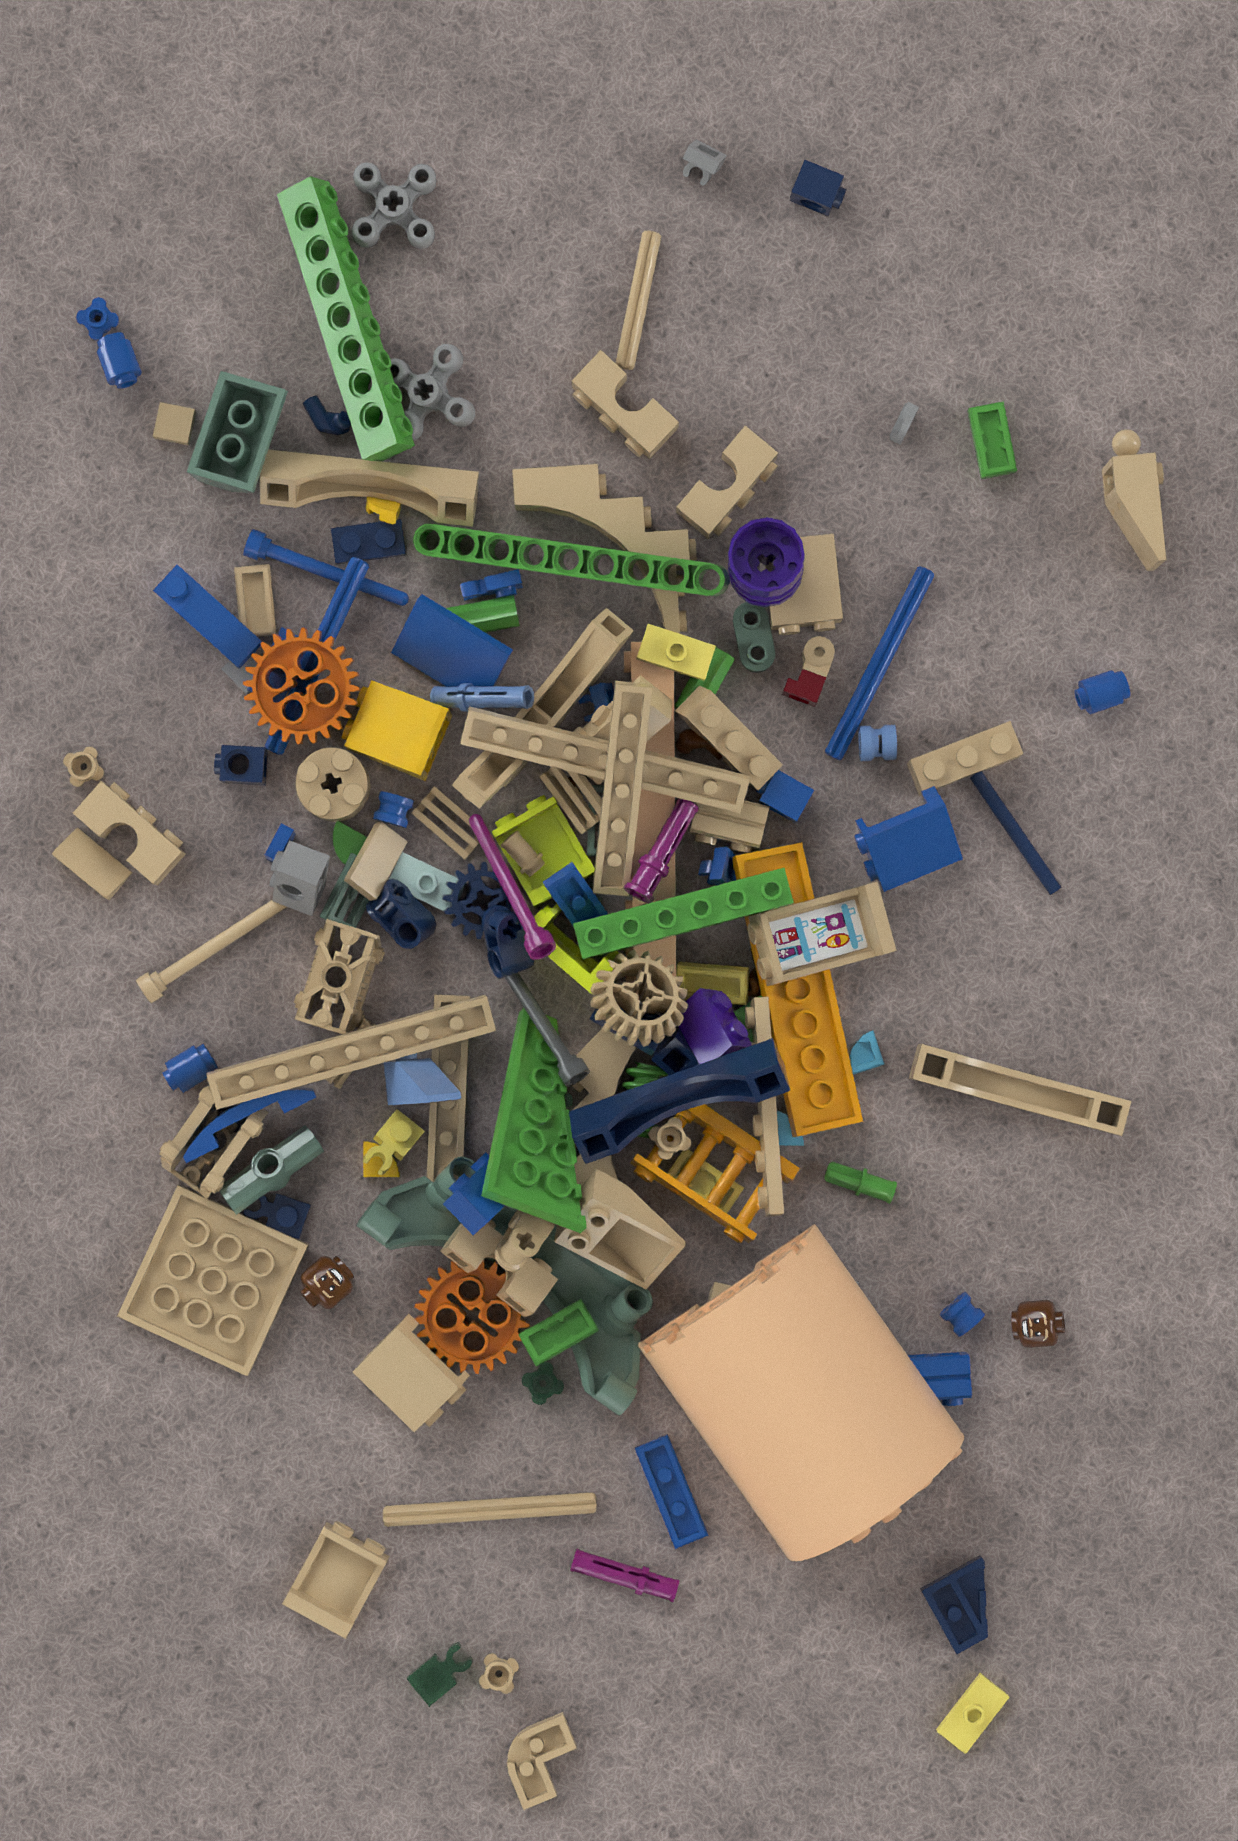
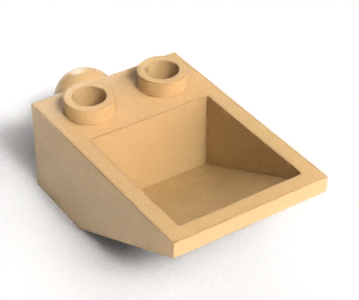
(1134, 497)
(621, 1232)

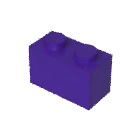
(712, 1026)

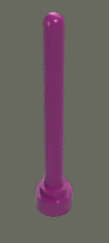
(538, 941)

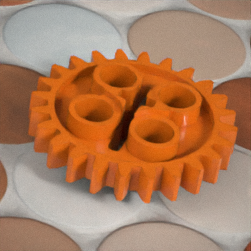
(287, 656)
(451, 1339)

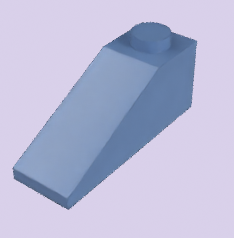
(417, 1081)

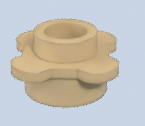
(74, 763)
(679, 1142)
(502, 1683)

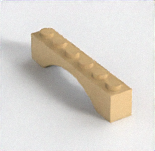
(303, 478)
(1019, 1089)

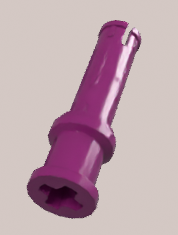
(654, 864)

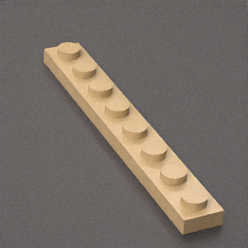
(589, 757)
(350, 1051)

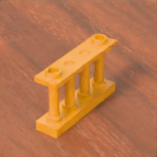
(716, 1130)

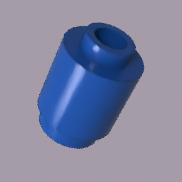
(118, 360)
(1102, 691)
(189, 1068)

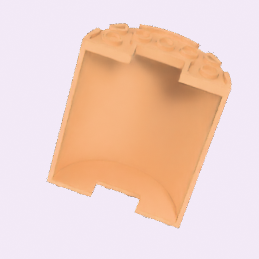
(806, 1398)

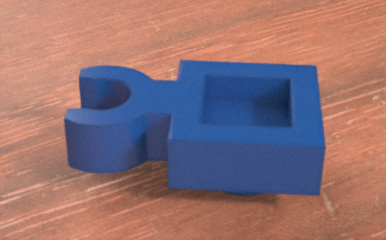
(500, 584)

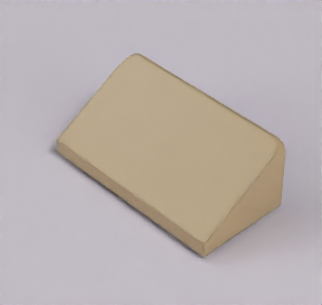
(92, 863)

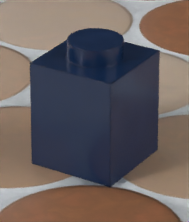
(674, 1053)

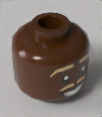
(326, 1282)
(1037, 1323)

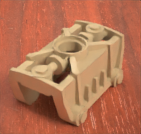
(357, 981)
(205, 1112)

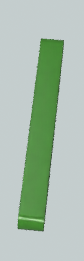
(554, 559)

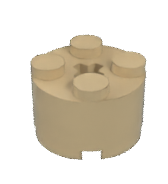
(314, 775)

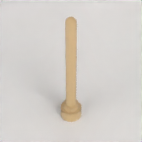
(155, 983)

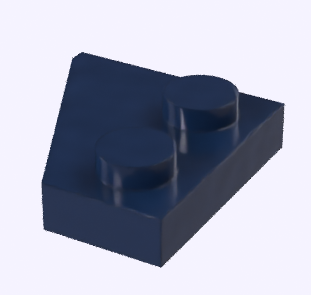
(960, 1604)

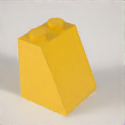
(397, 729)

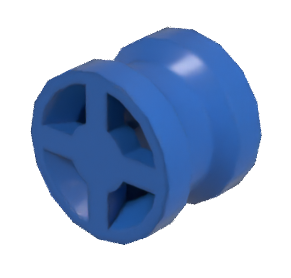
(393, 809)
(962, 1314)

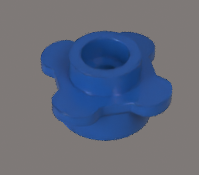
(98, 308)

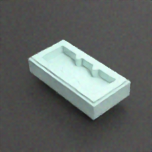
(424, 880)

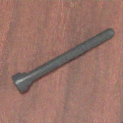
(570, 1067)

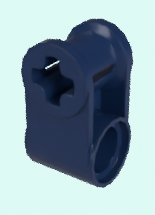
(400, 914)
(505, 942)

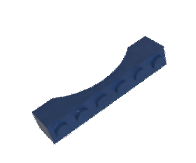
(740, 1076)

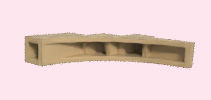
(576, 494)
(551, 703)
(606, 1063)

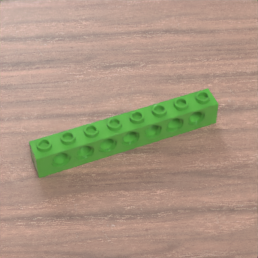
(342, 340)

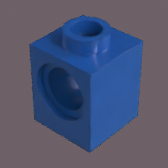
(785, 795)

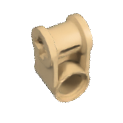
(521, 1240)

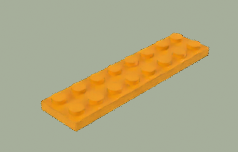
(805, 1018)

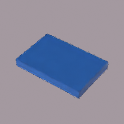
(449, 647)

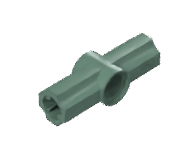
(289, 1157)

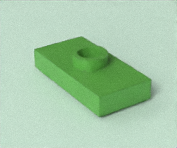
(992, 440)
(558, 1332)

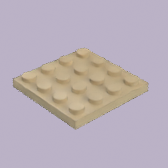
(213, 1280)

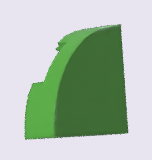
(346, 841)

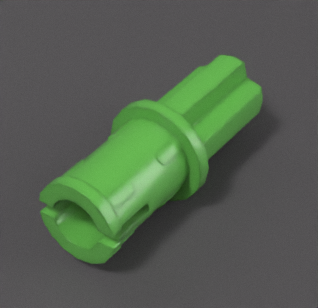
(860, 1181)

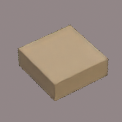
(174, 423)

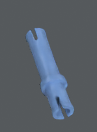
(483, 697)

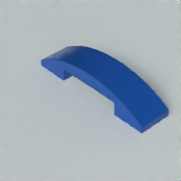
(206, 1138)

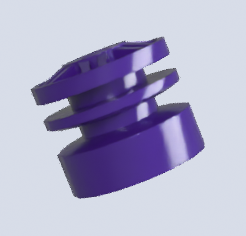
(766, 542)

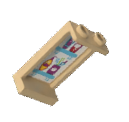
(821, 934)

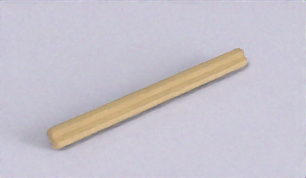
(489, 1509)

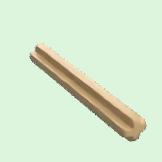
(638, 300)

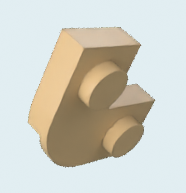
(528, 1757)

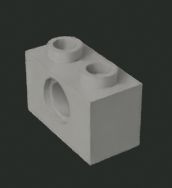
(299, 877)

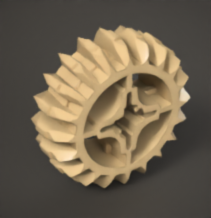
(665, 999)

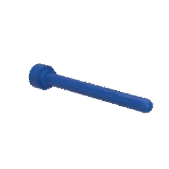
(261, 547)

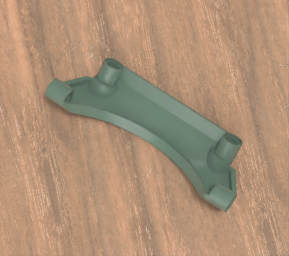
(607, 1360)

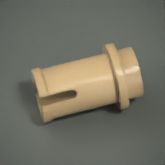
(523, 854)

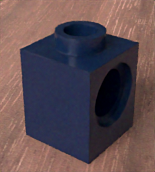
(818, 188)
(257, 768)

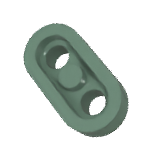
(753, 637)

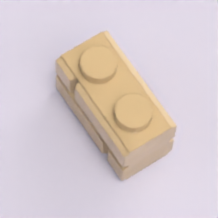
(740, 829)

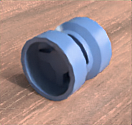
(869, 743)

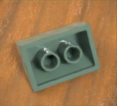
(236, 433)

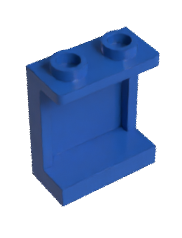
(909, 843)

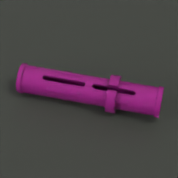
(625, 1575)

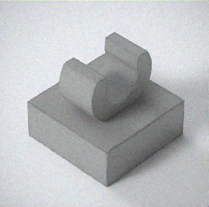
(703, 157)

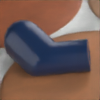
(326, 421)

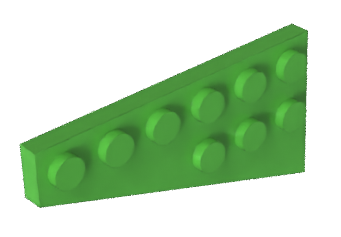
(532, 1136)

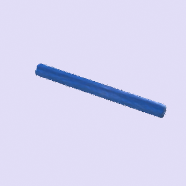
(329, 627)
(879, 663)

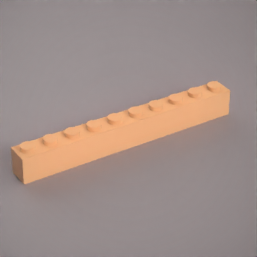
(654, 807)

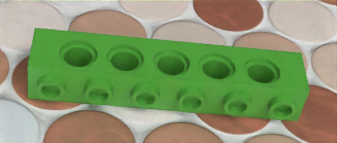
(683, 913)

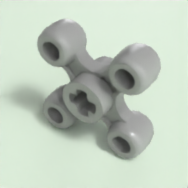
(404, 214)
(439, 398)

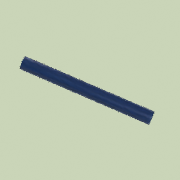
(1015, 832)

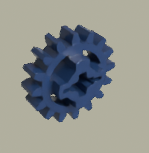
(475, 884)

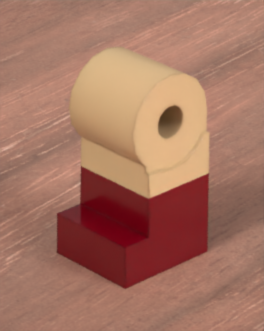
(817, 661)

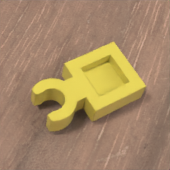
(395, 1139)

